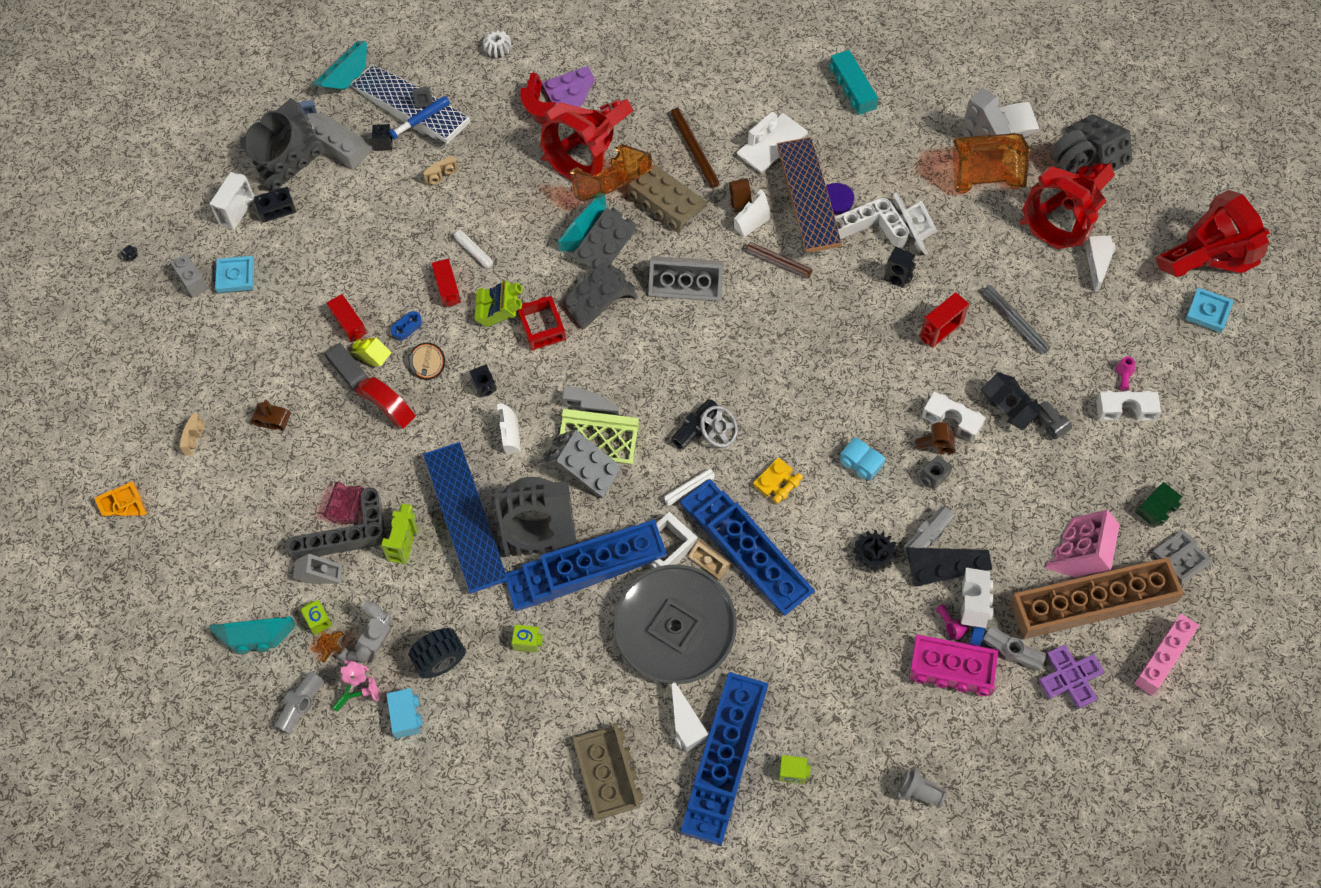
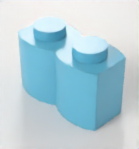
(862, 459)

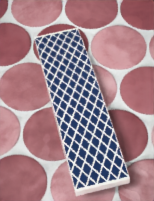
(397, 98)

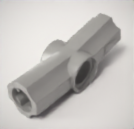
(931, 530)
(1025, 654)
(298, 702)

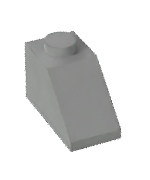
(317, 570)

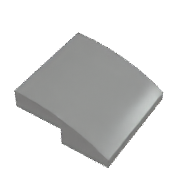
(1183, 555)

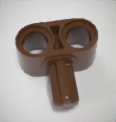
(740, 194)
(270, 416)
(941, 438)

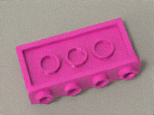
(954, 665)

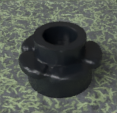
(129, 253)

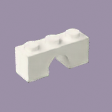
(1143, 403)
(941, 407)
(977, 600)

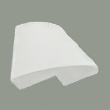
(752, 215)
(509, 429)

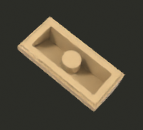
(709, 559)

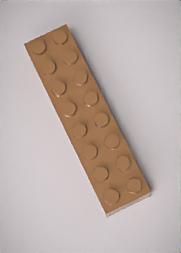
(1096, 598)

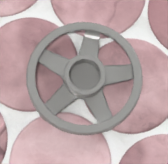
(719, 426)

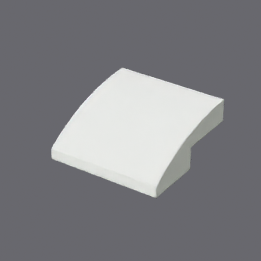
(1021, 118)

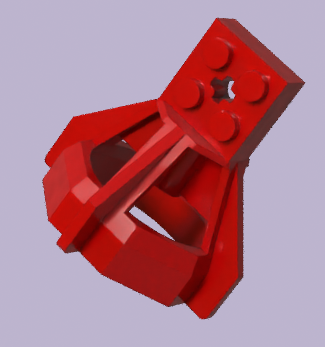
(591, 129)
(1078, 193)
(1216, 238)

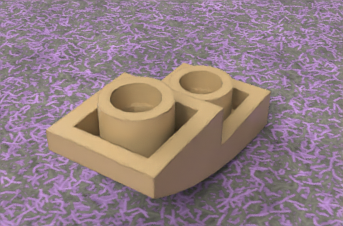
(434, 173)
(192, 430)

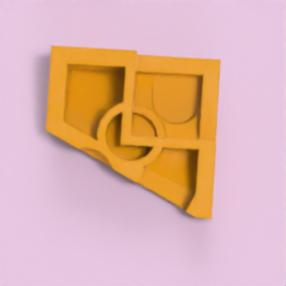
(121, 501)

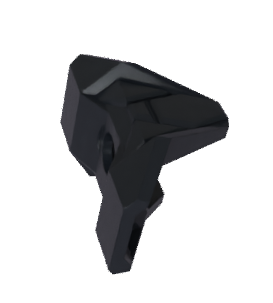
(1003, 386)

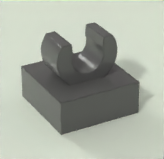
(422, 96)

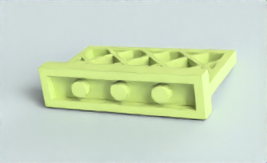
(604, 421)

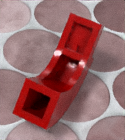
(531, 101)
(386, 400)

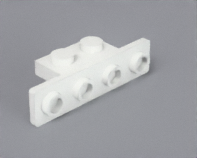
(918, 220)

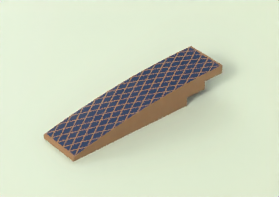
(808, 195)

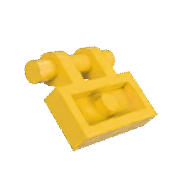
(773, 477)

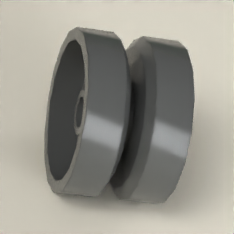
(1073, 151)

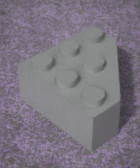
(984, 116)

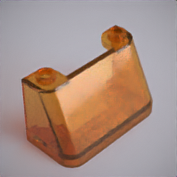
(990, 161)
(626, 167)

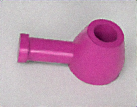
(1125, 371)
(952, 624)

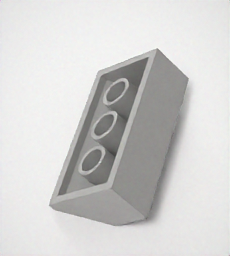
(340, 141)
(685, 278)

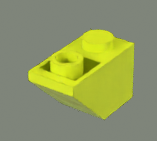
(370, 351)

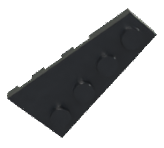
(941, 564)

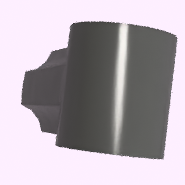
(1055, 424)

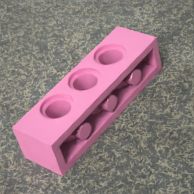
(1166, 654)

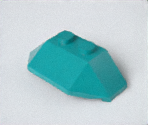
(345, 69)
(582, 225)
(254, 634)

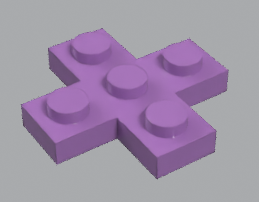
(1071, 676)

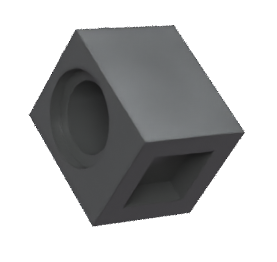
(939, 466)

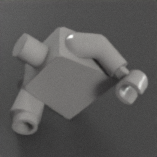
(372, 637)

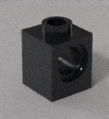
(381, 137)
(483, 374)

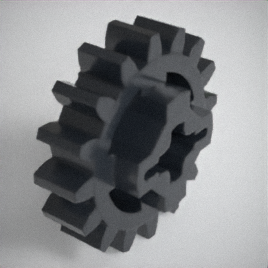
(883, 548)

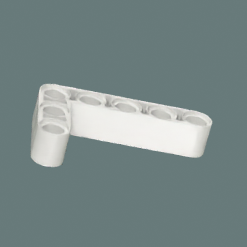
(872, 213)

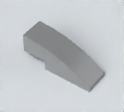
(588, 401)

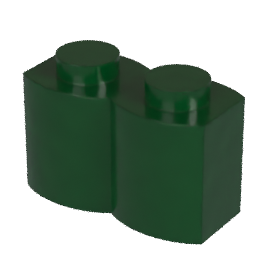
(1159, 505)

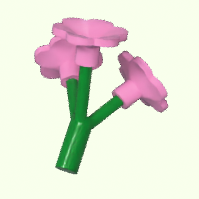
(353, 675)

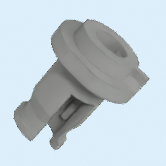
(914, 785)

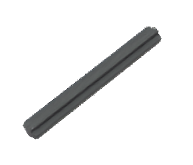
(1016, 319)

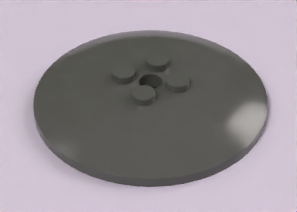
(670, 596)

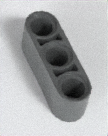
(345, 365)

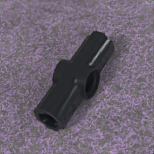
(691, 425)

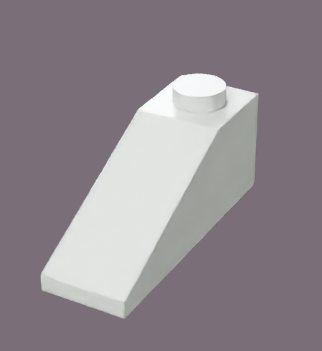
(1099, 253)
(688, 727)

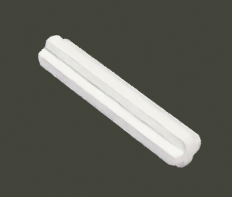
(473, 249)
(688, 487)

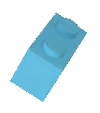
(403, 713)

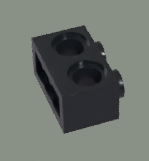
(274, 204)
(900, 267)

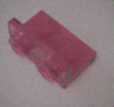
(343, 503)

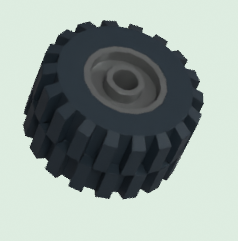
(437, 653)

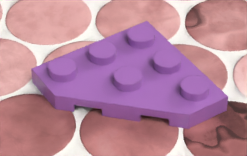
(570, 87)

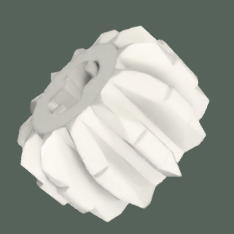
(497, 44)

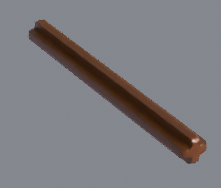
(695, 148)

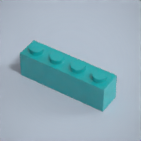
(853, 82)

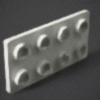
(763, 138)

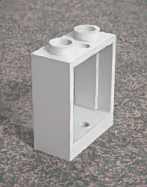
(232, 200)
(682, 533)

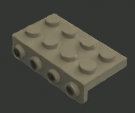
(665, 198)
(607, 772)

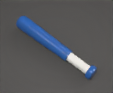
(430, 110)

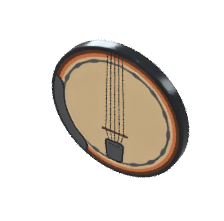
(427, 360)

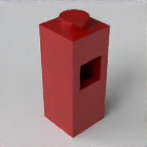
(446, 282)
(346, 318)

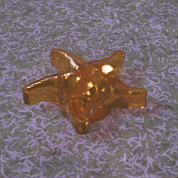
(327, 644)

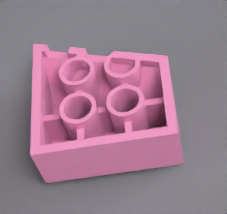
(1086, 545)

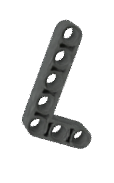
(345, 534)

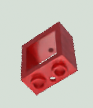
(944, 320)
(545, 337)

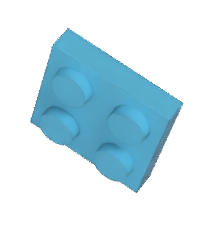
(234, 274)
(1209, 310)

